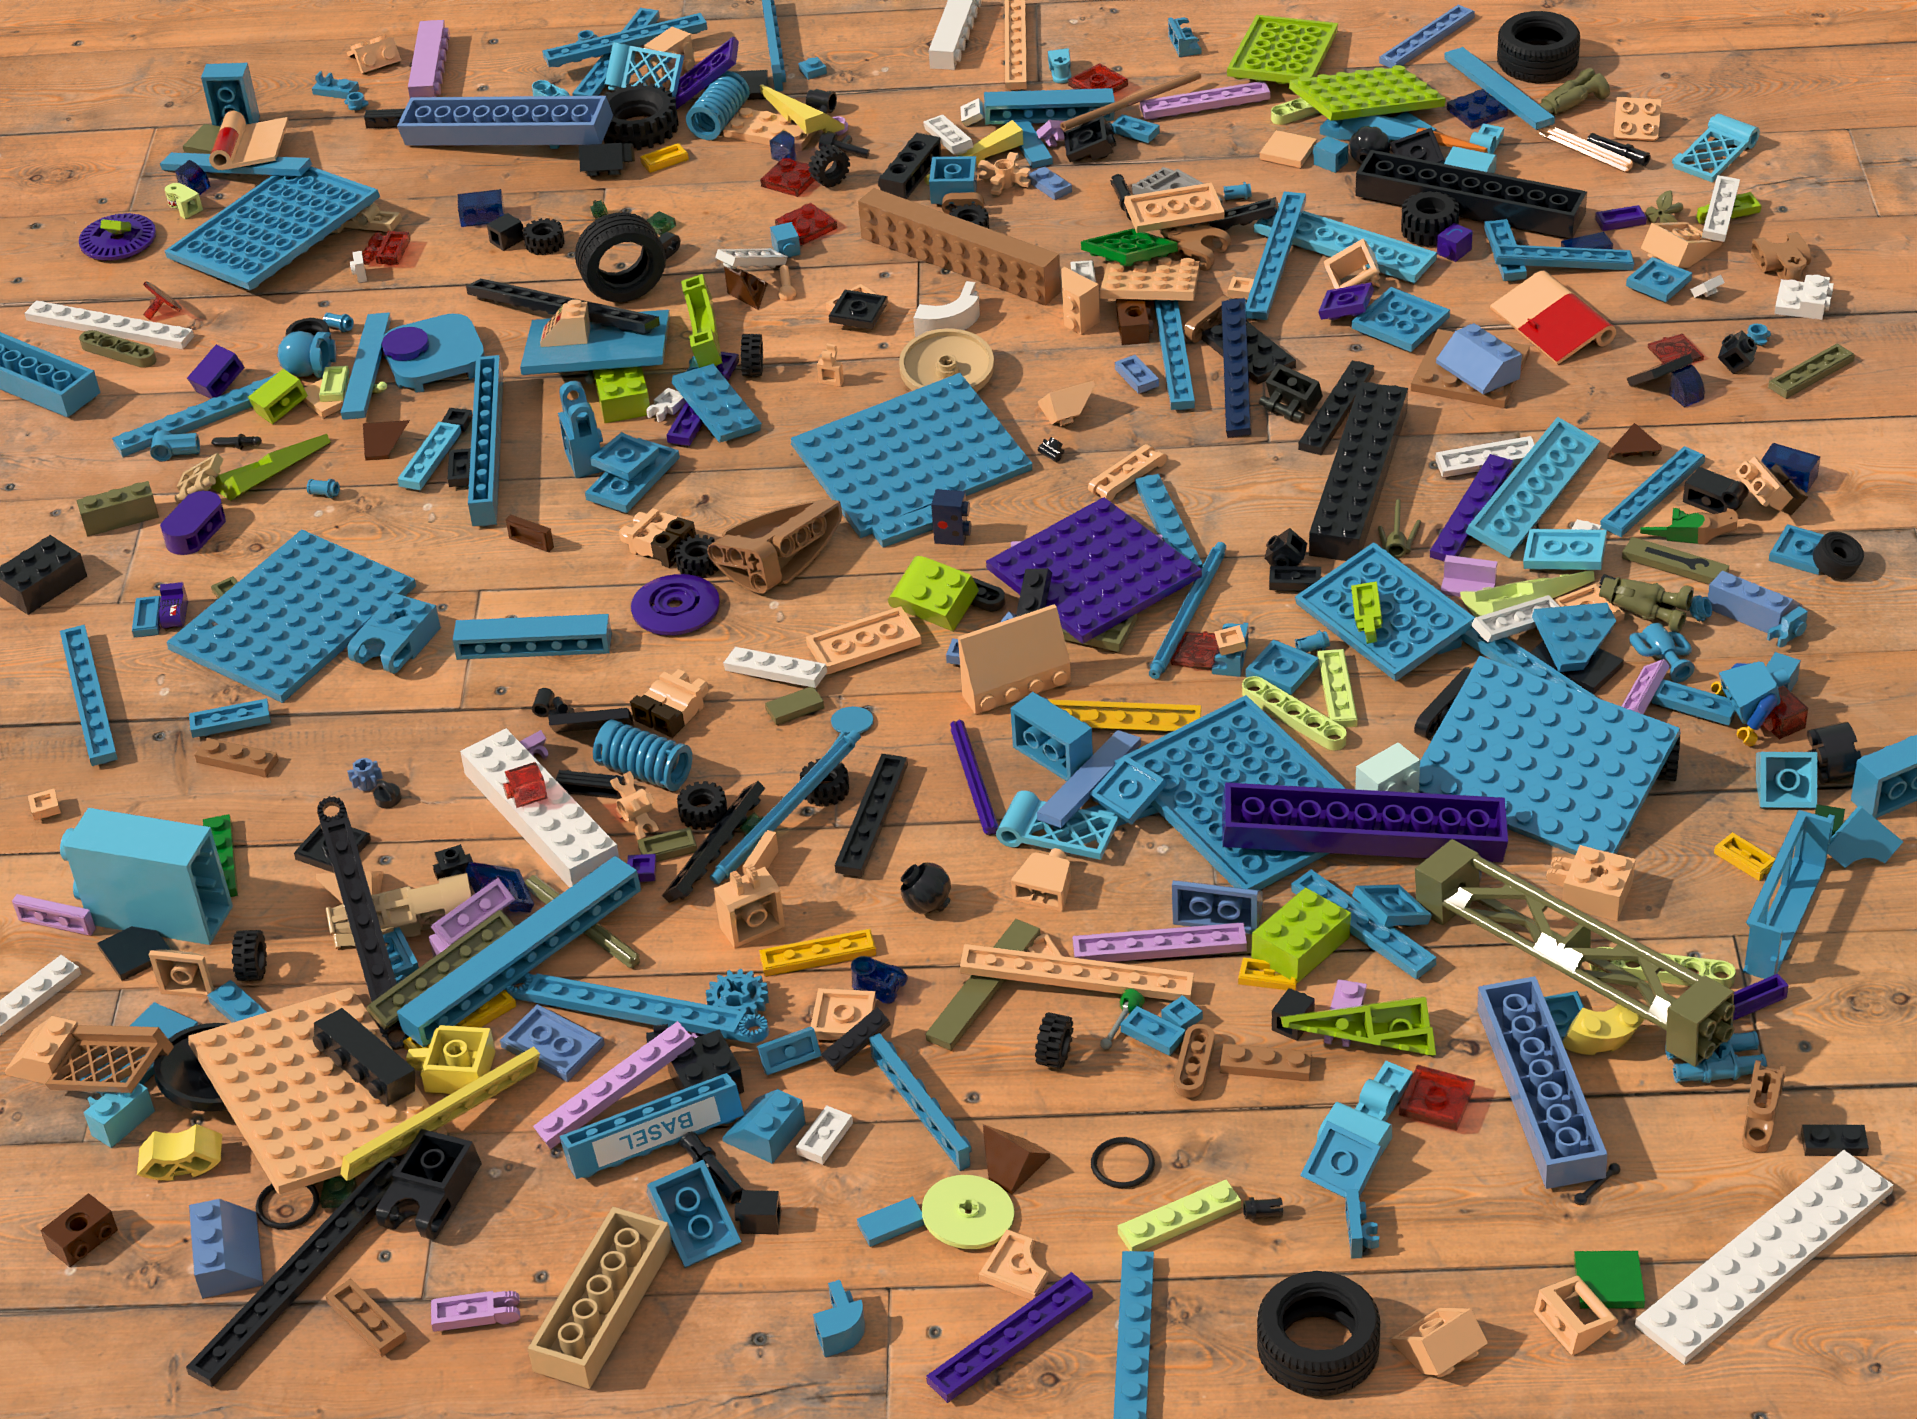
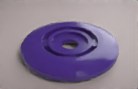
(99, 244)
(675, 620)

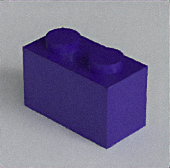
(215, 372)

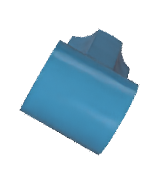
(167, 445)

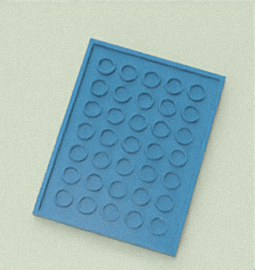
(271, 226)
(908, 447)
(289, 615)
(1232, 747)
(1558, 756)

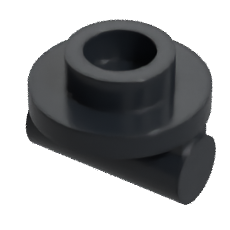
(1051, 449)
(560, 707)

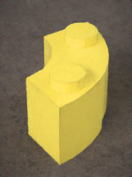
(1601, 1031)
(179, 1153)

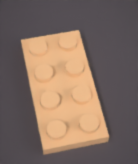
(762, 126)
(1174, 207)
(864, 640)

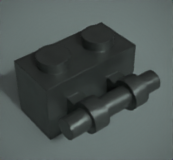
(1292, 389)

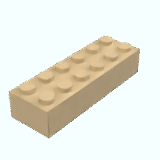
(600, 1297)

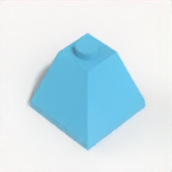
(1787, 779)

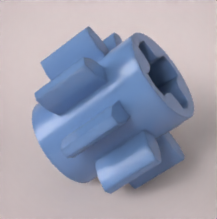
(365, 774)

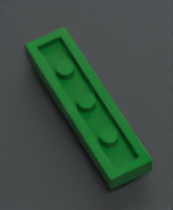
(223, 836)

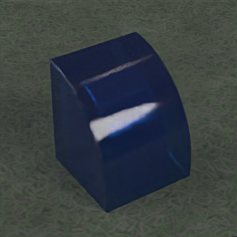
(783, 146)
(193, 177)
(1686, 386)

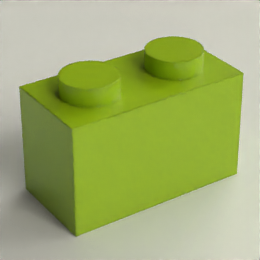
(277, 396)

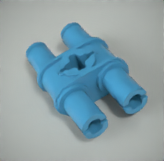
(1723, 1062)

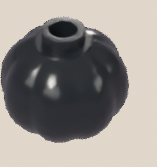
(1368, 139)
(925, 888)

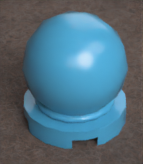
(306, 354)

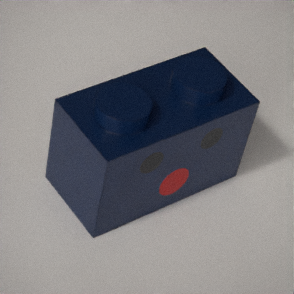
(950, 517)

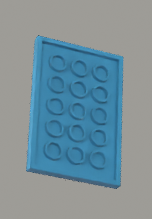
(1414, 613)

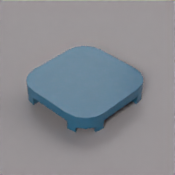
(450, 352)

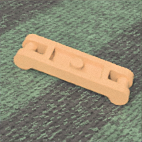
(1126, 471)

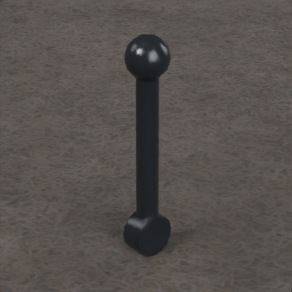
(1581, 1198)

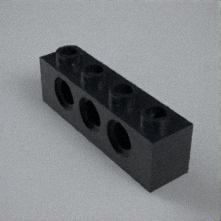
(910, 165)

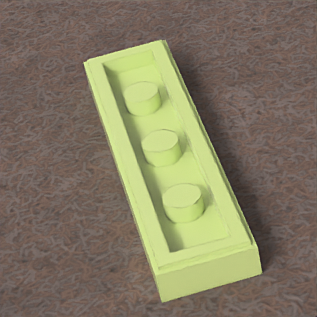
(1337, 687)

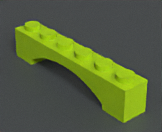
(701, 311)

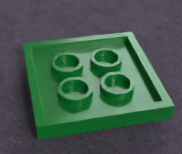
(1129, 246)

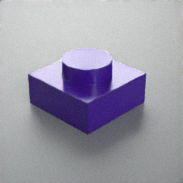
(645, 866)

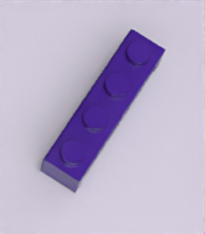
(1759, 995)

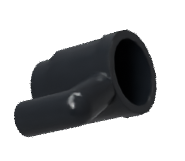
(821, 100)

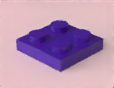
(1346, 301)

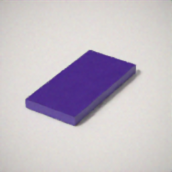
(707, 71)

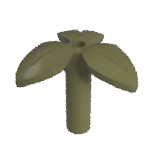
(1665, 209)

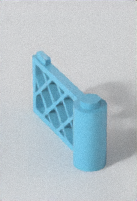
(623, 66)
(1729, 132)
(1022, 821)

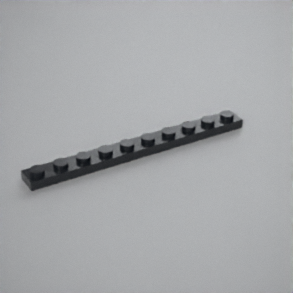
(551, 303)
(292, 1277)

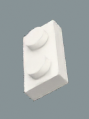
(824, 1135)

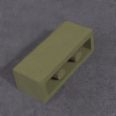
(117, 508)

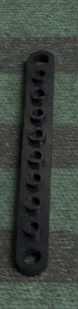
(358, 905)

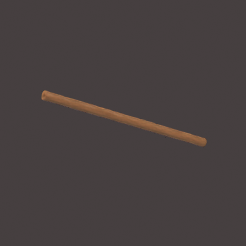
(1130, 100)

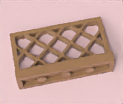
(112, 1042)

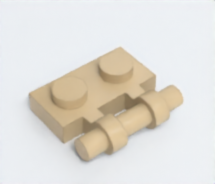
(199, 477)

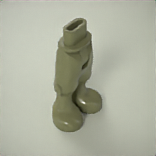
(1576, 91)
(1642, 599)

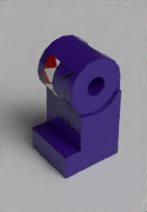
(173, 605)

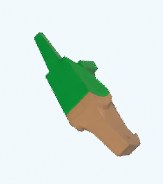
(1695, 527)

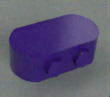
(193, 522)

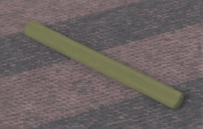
(596, 932)

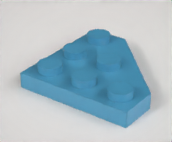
(1574, 632)

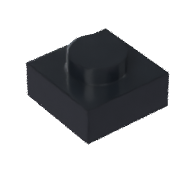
(459, 417)

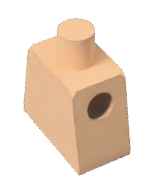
(1043, 880)

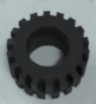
(1427, 216)

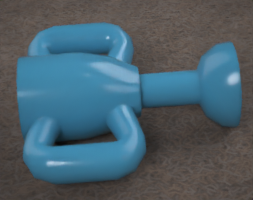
(1660, 643)

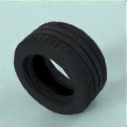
(1538, 46)
(628, 283)
(1311, 1370)

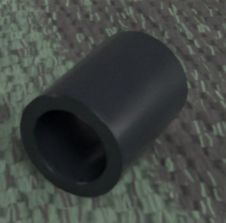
(543, 702)

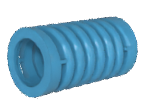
(717, 105)
(643, 754)

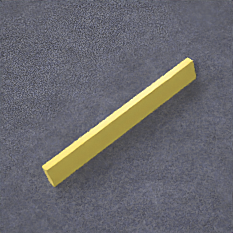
(439, 1113)

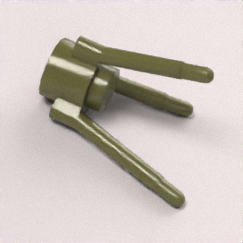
(1396, 543)

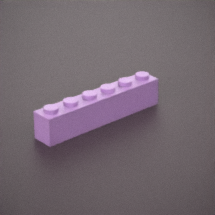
(429, 59)

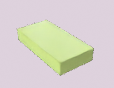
(334, 383)

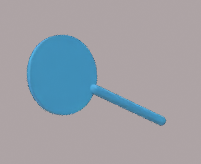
(851, 719)

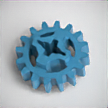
(738, 992)

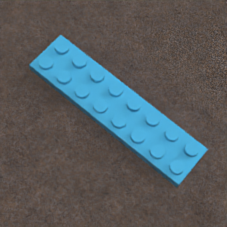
(1331, 237)
(1532, 487)

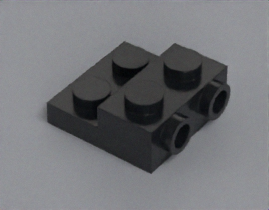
(1090, 138)

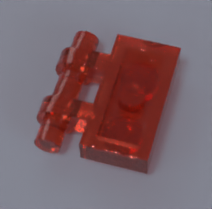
(386, 248)

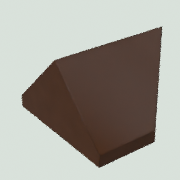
(745, 286)
(381, 438)
(1635, 442)
(1011, 1158)

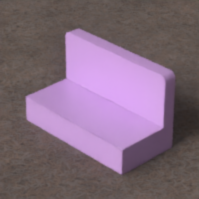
(1467, 575)

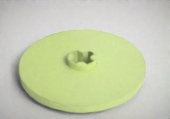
(946, 1217)

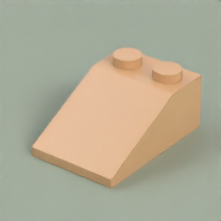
(1678, 243)

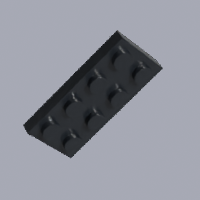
(1262, 352)

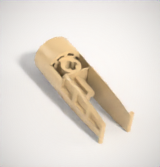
(406, 908)

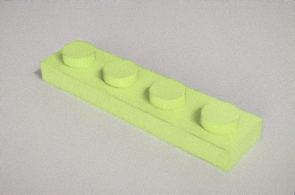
(1179, 1216)

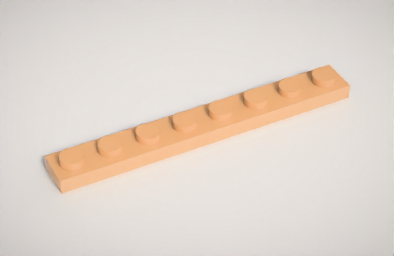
(1015, 45)
(1075, 972)

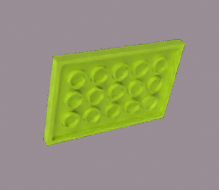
(1282, 49)
(1366, 93)

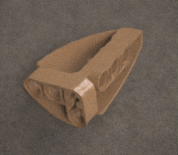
(775, 544)

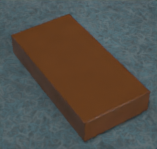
(529, 533)

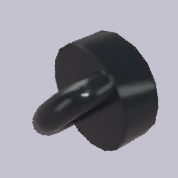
(386, 794)

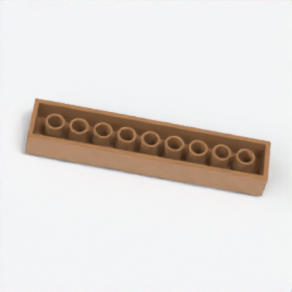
(960, 246)

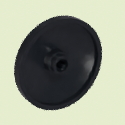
(182, 1076)

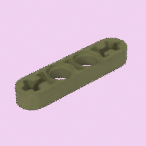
(137, 354)

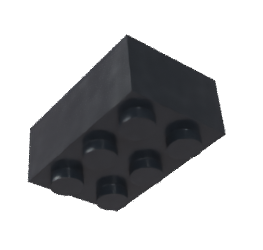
(40, 574)

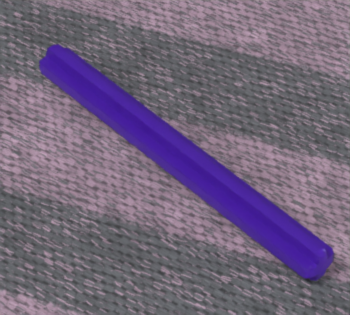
(974, 777)

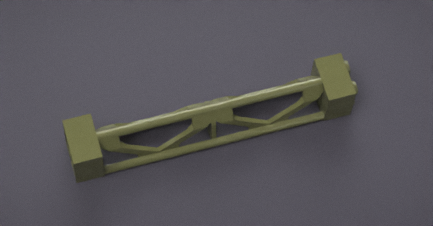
(1693, 1022)

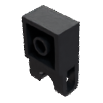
(429, 1182)

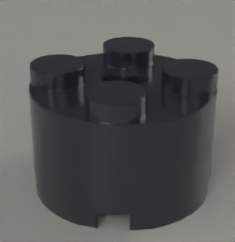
(1834, 751)

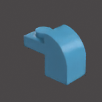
(842, 1325)

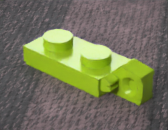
(1744, 205)
(1367, 609)

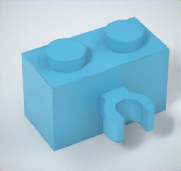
(118, 1113)

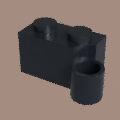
(605, 157)
(1713, 492)

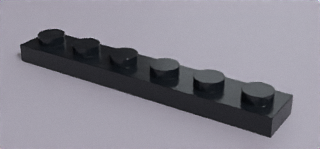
(1335, 408)
(871, 815)
(709, 849)

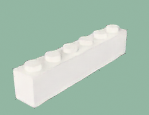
(952, 33)

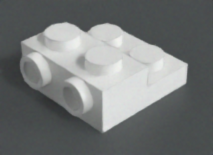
(1805, 298)

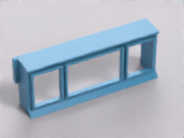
(1775, 929)

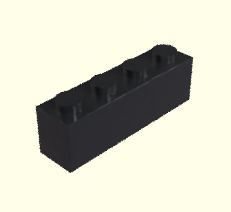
(364, 1057)

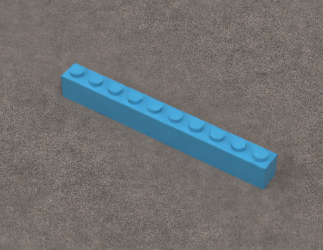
(486, 441)
(519, 950)

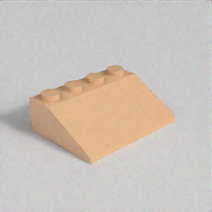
(1013, 659)

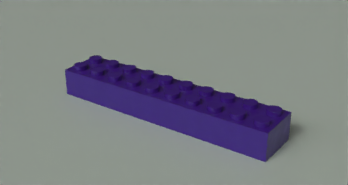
(1360, 821)

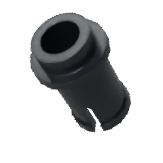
(1261, 1208)

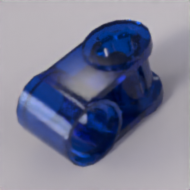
(876, 976)

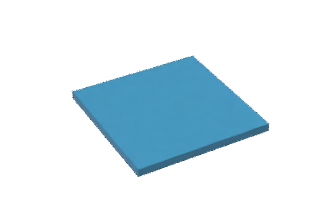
(606, 349)

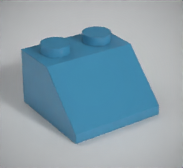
(767, 1125)

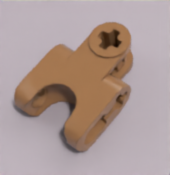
(1197, 243)
(1784, 258)
(1762, 1105)

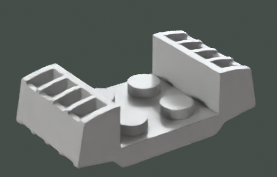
(1165, 180)

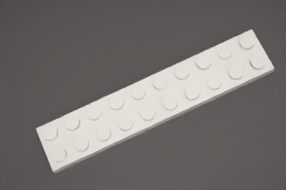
(1763, 1257)

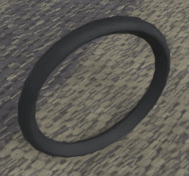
(1103, 1179)
(307, 1216)

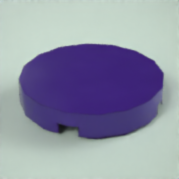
(405, 343)

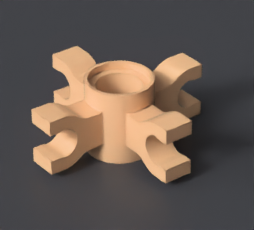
(1004, 173)
(634, 805)

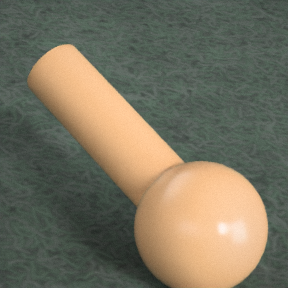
(787, 291)

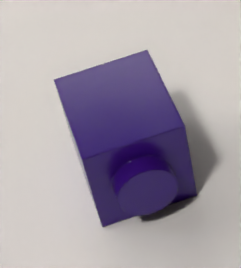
(1454, 242)

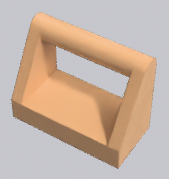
(1349, 261)
(1564, 1323)

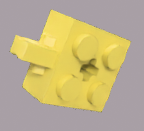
(453, 1058)

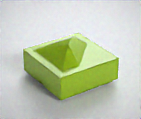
(116, 227)

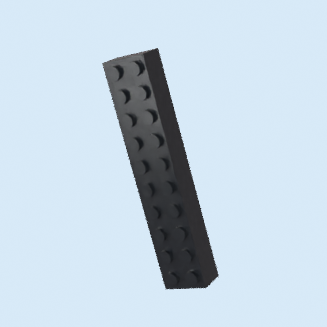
(1479, 193)
(1358, 471)

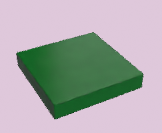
(1612, 1277)

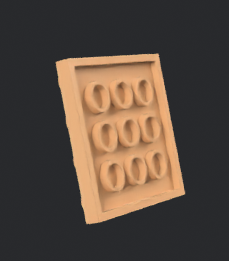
(1151, 280)

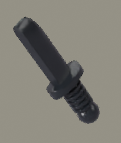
(239, 441)

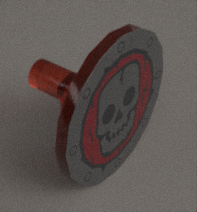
(161, 297)

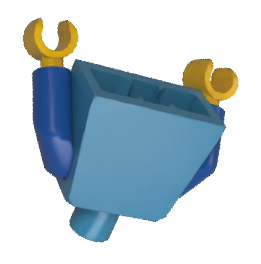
(1752, 694)

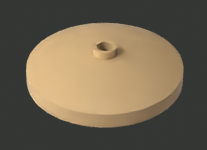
(944, 354)

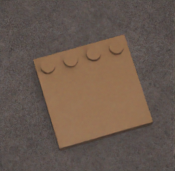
(1438, 381)

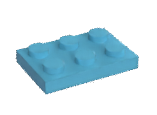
(1565, 549)

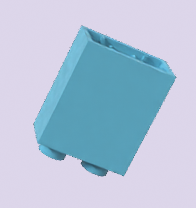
(148, 874)

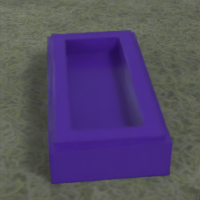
(1620, 218)

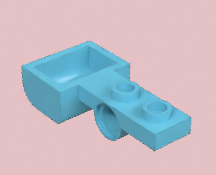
(1489, 137)
(1374, 1106)

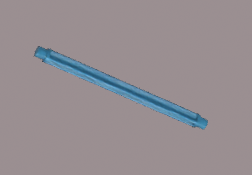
(1187, 611)
(785, 806)

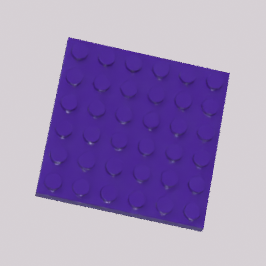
(1100, 568)

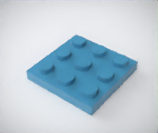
(1401, 319)

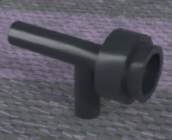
(844, 144)

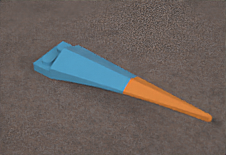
(1394, 128)

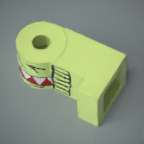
(182, 198)

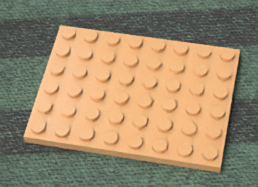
(291, 1097)

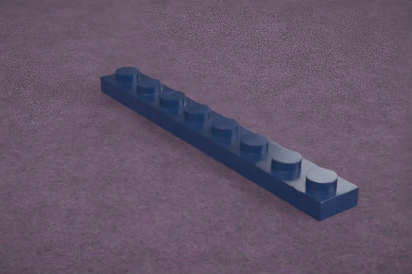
(1236, 368)

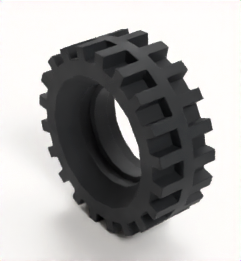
(636, 102)

